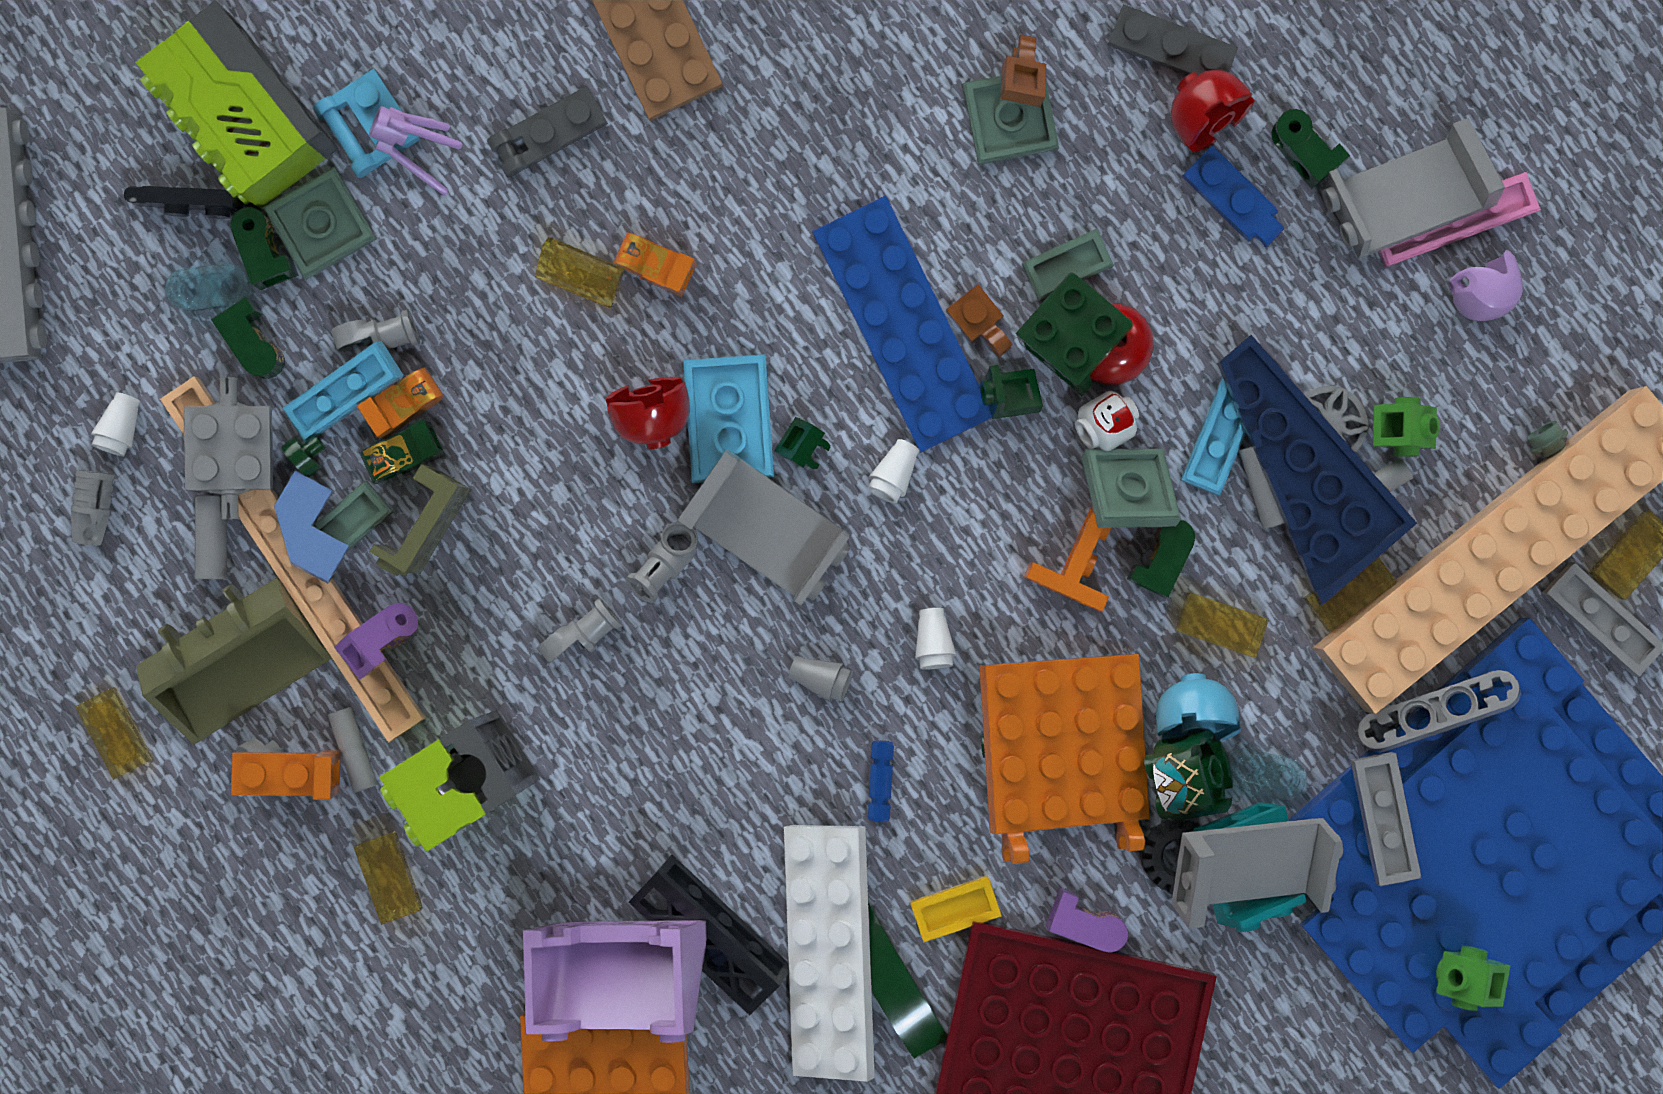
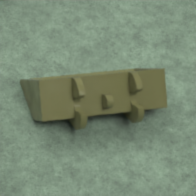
(230, 661)

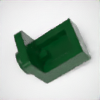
(1011, 392)

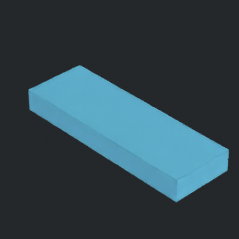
(342, 391)
(1215, 445)

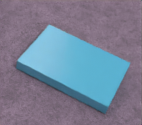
(728, 413)

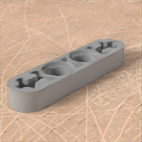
(1441, 718)

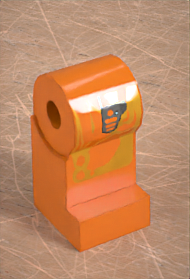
(655, 264)
(400, 403)

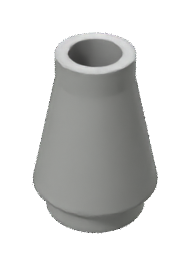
(822, 677)

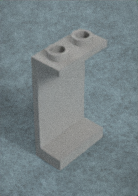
(1414, 192)
(766, 527)
(1255, 865)

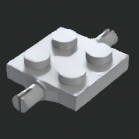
(228, 448)

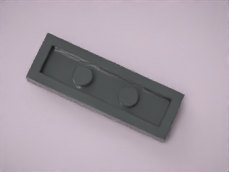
(1169, 43)

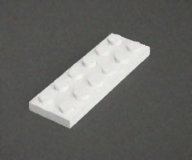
(829, 952)

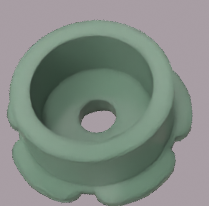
(1549, 441)

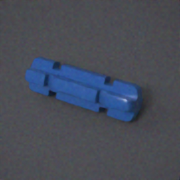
(880, 781)

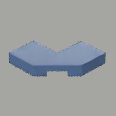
(296, 514)

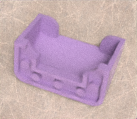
(613, 977)

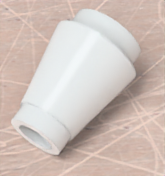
(117, 425)
(894, 472)
(934, 640)

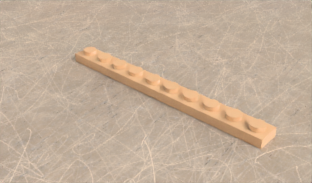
(319, 602)

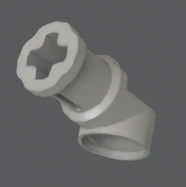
(391, 332)
(662, 563)
(586, 631)

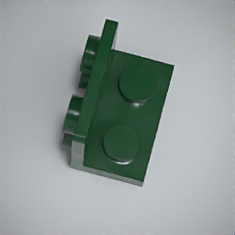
(1074, 332)

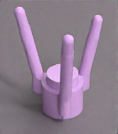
(393, 127)

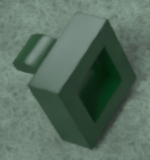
(800, 442)

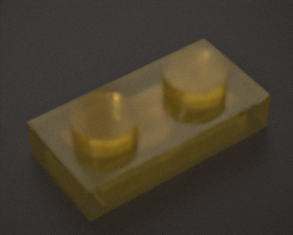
(579, 272)
(1631, 556)
(1352, 597)
(1221, 625)
(114, 733)
(388, 877)

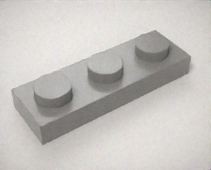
(1604, 619)
(1385, 819)

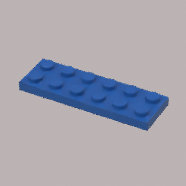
(902, 323)

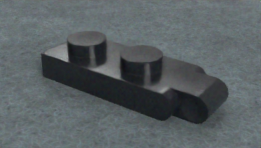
(180, 201)

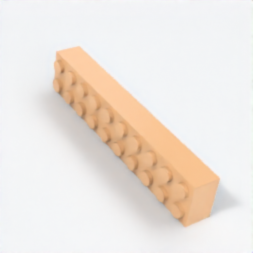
(1499, 553)

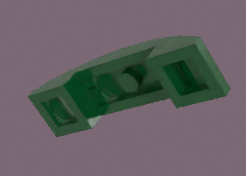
(900, 994)

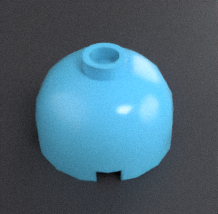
(1197, 707)

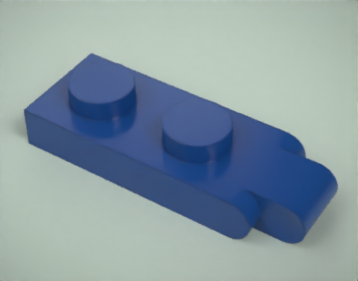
(1234, 197)

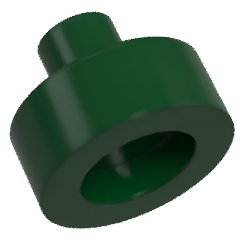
(304, 454)

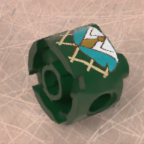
(1190, 776)

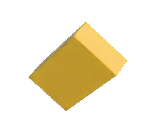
(955, 908)

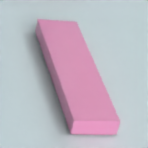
(1515, 202)

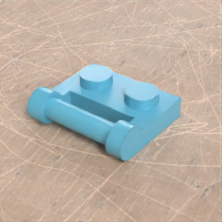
(364, 99)

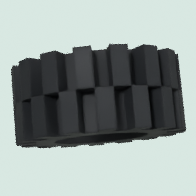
(1154, 849)

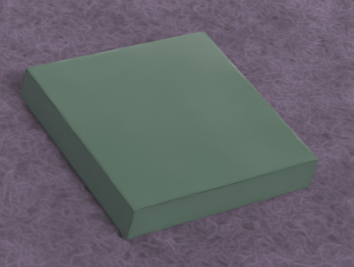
(1006, 127)
(320, 223)
(1130, 488)

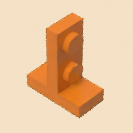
(1078, 564)
(286, 774)

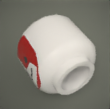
(1107, 421)

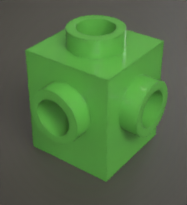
(1405, 426)
(1472, 979)

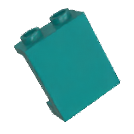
(1248, 914)

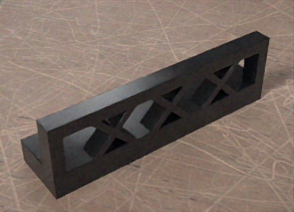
(746, 951)

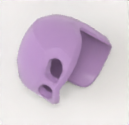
(1491, 289)

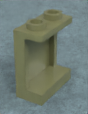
(429, 527)

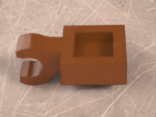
(1023, 77)
(977, 317)

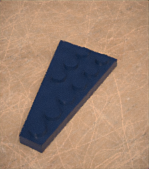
(1322, 488)

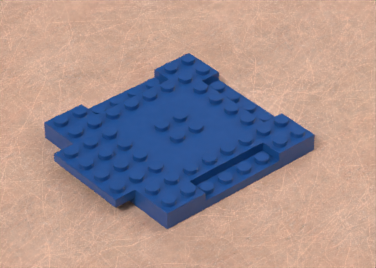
(1527, 844)

